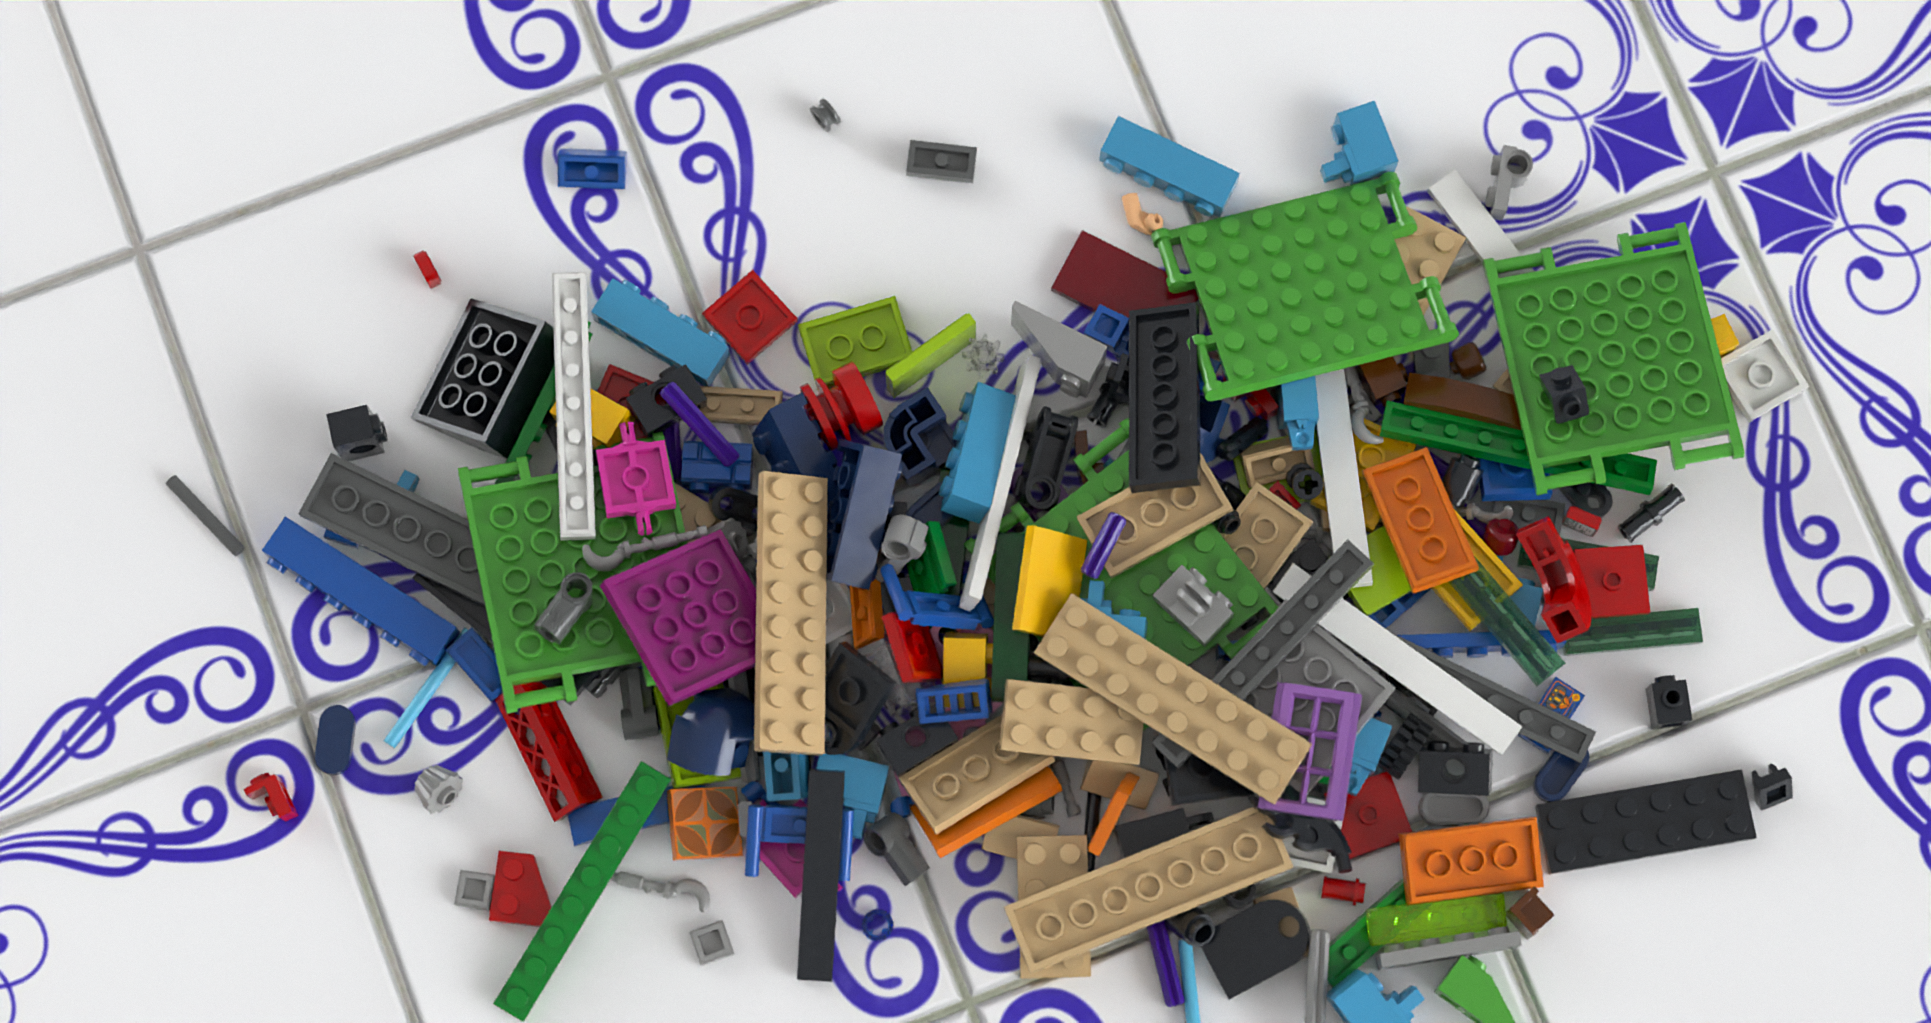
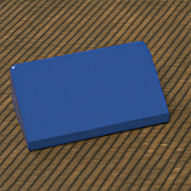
(592, 168)

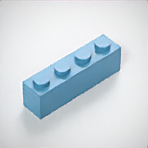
(1168, 167)
(660, 332)
(977, 452)
(786, 776)

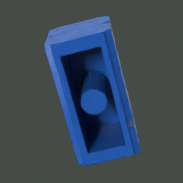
(704, 471)

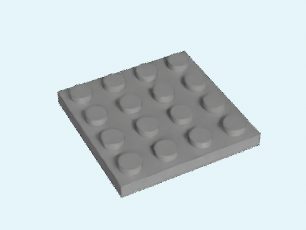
(1323, 664)

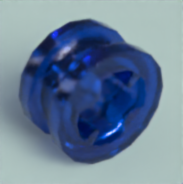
(869, 917)

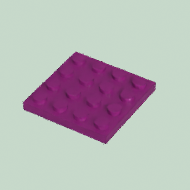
(688, 615)

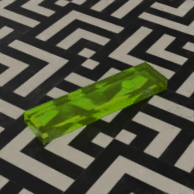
(1435, 919)

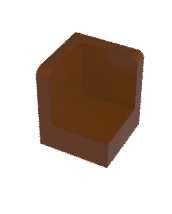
(1529, 913)

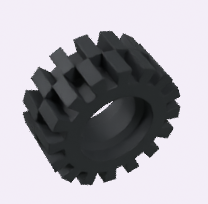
(1404, 746)

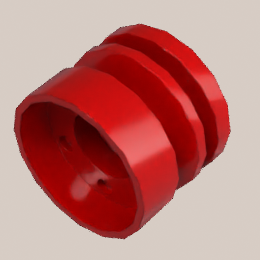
(842, 405)

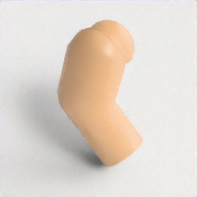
(1139, 219)

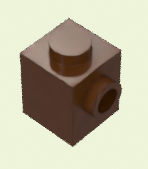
(1383, 380)

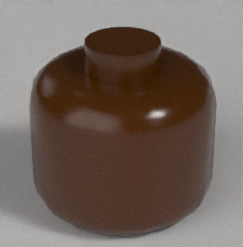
(1467, 361)

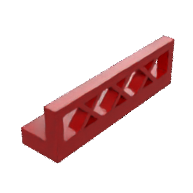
(556, 745)

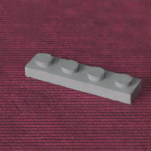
(1431, 949)

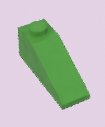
(1473, 992)

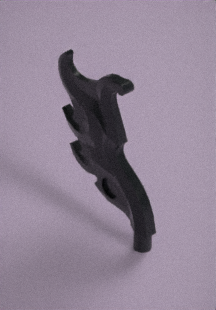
(1309, 832)

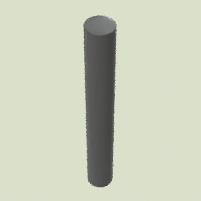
(205, 515)

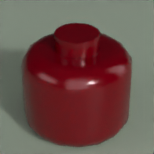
(1501, 536)

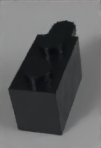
(1157, 829)

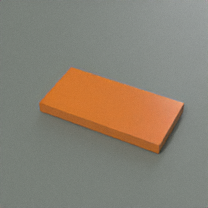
(1420, 520)
(993, 814)
(1471, 860)

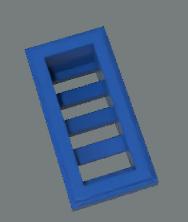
(953, 689)

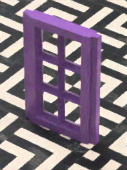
(1342, 754)

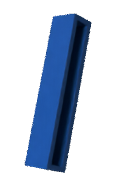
(359, 591)

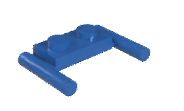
(934, 608)
(788, 825)

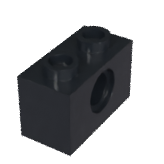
(654, 417)
(357, 433)
(905, 757)
(1437, 779)

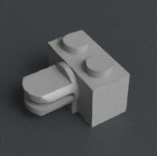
(1194, 604)

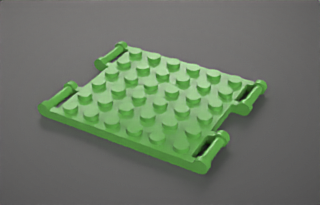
(1303, 287)
(1638, 344)
(523, 567)
(1135, 587)

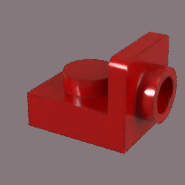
(278, 801)

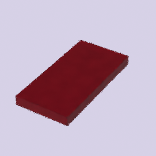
(1114, 278)

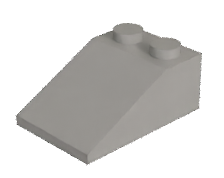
(1065, 353)

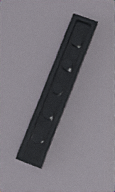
(820, 875)

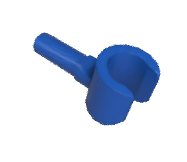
(754, 791)
(901, 806)

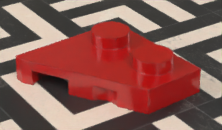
(518, 891)

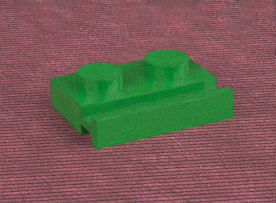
(933, 569)

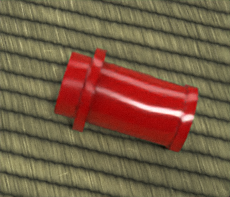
(1343, 890)

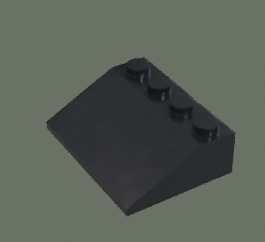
(488, 377)

